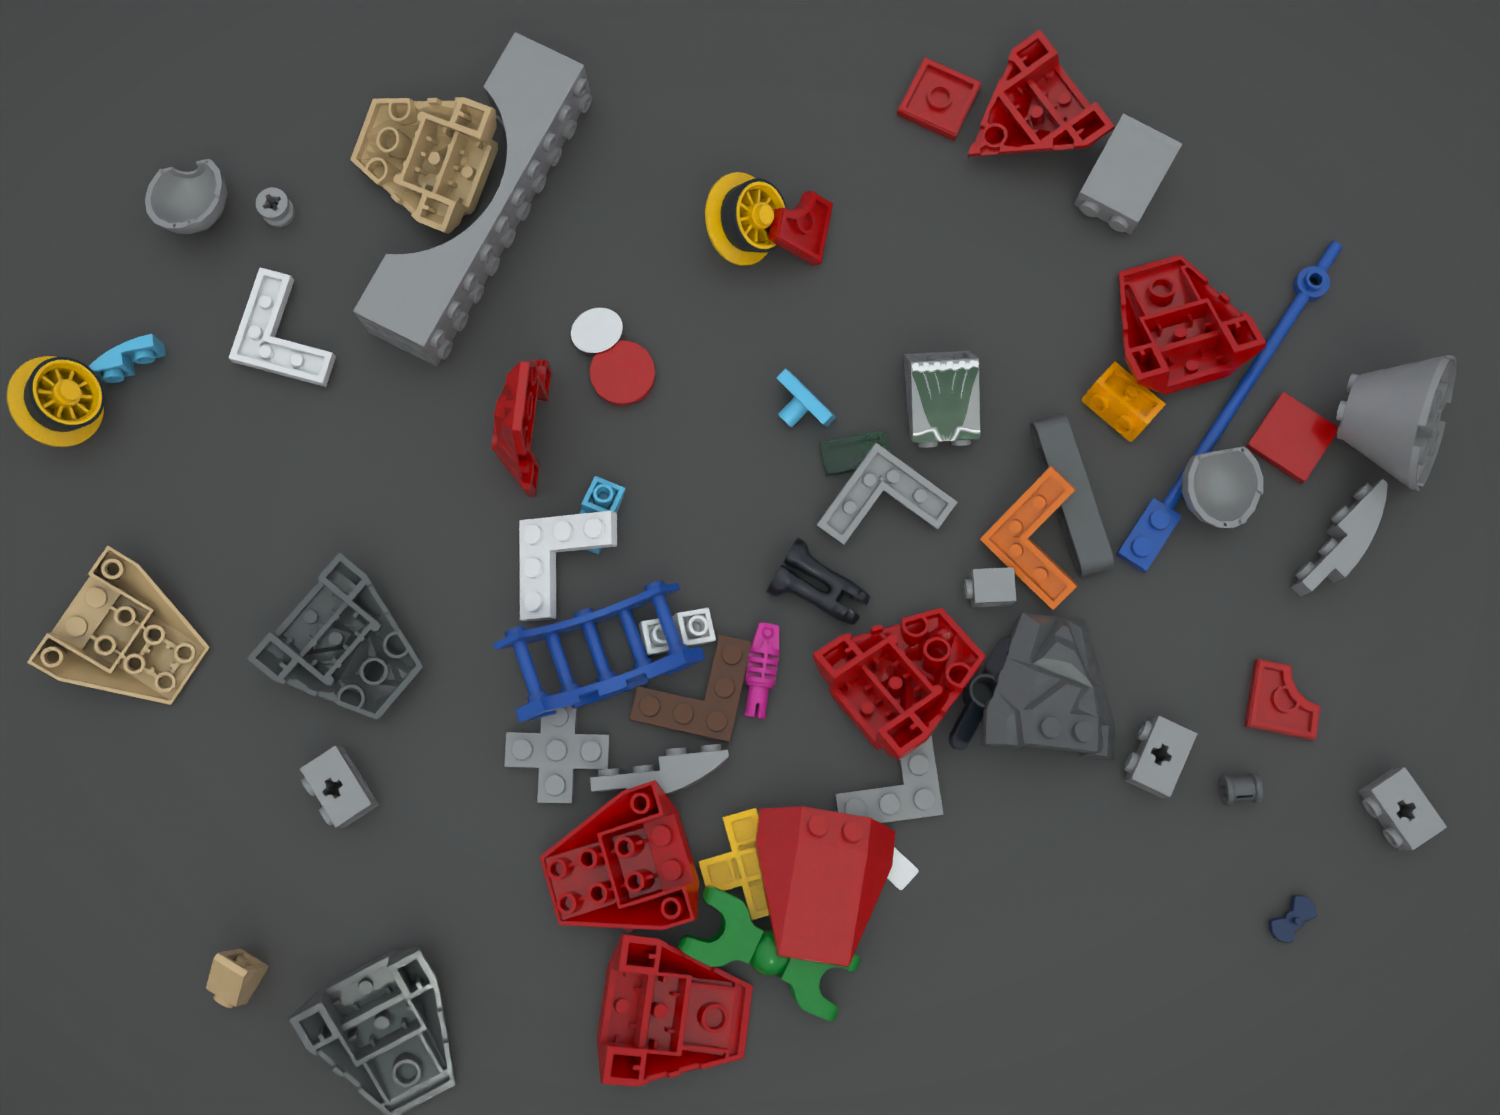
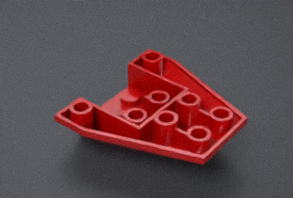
(625, 866)

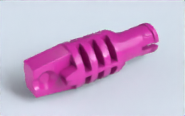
(761, 668)

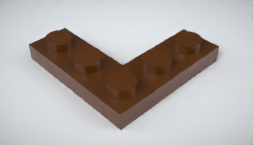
(707, 718)

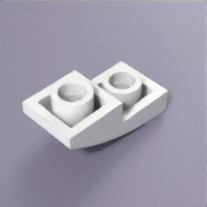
(692, 626)

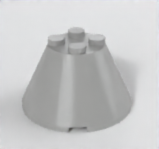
(1397, 416)

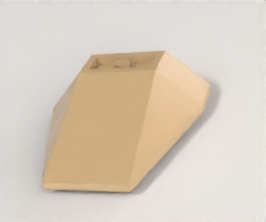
(122, 636)

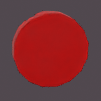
(622, 374)

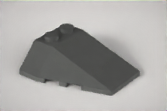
(382, 1030)

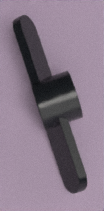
(973, 709)

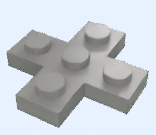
(557, 754)

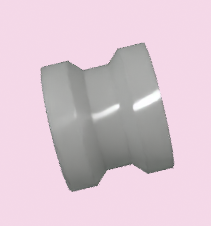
(280, 214)

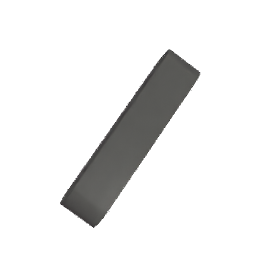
(1079, 513)

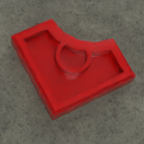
(803, 228)
(1277, 705)

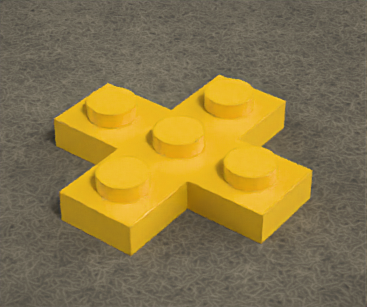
(740, 865)

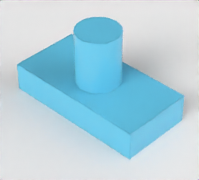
(802, 402)

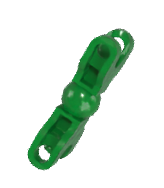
(750, 944)

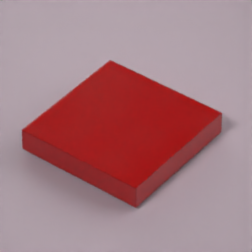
(939, 99)
(1292, 437)

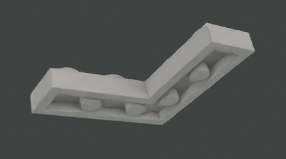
(886, 473)
(912, 800)

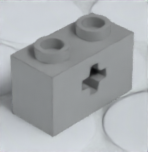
(1174, 747)
(355, 795)
(1417, 818)

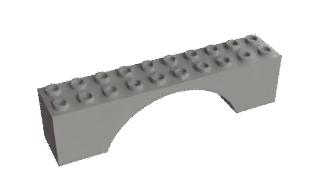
(426, 295)

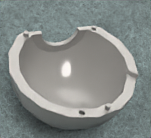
(187, 200)
(1222, 486)

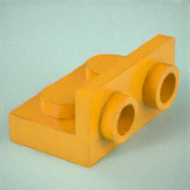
(1122, 402)

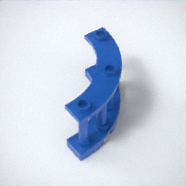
(607, 683)

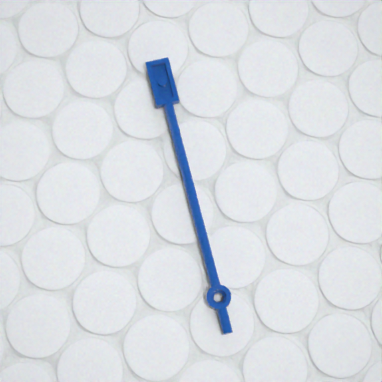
(1159, 518)

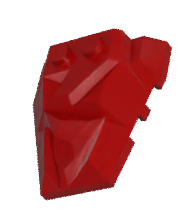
(515, 420)
(900, 677)

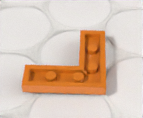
(1012, 544)

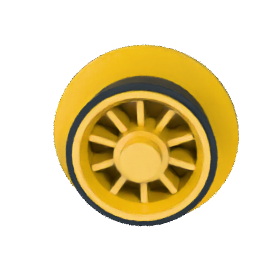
(741, 217)
(56, 400)

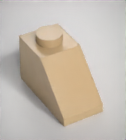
(235, 977)

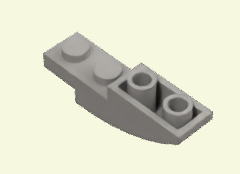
(1350, 538)
(676, 771)

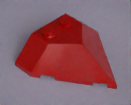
(1038, 106)

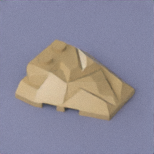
(429, 155)

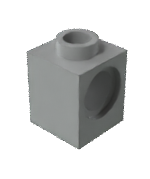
(991, 587)

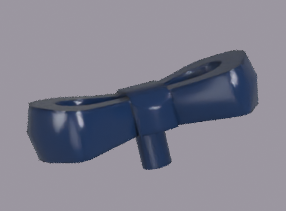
(1301, 910)

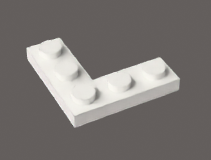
(256, 340)
(538, 547)

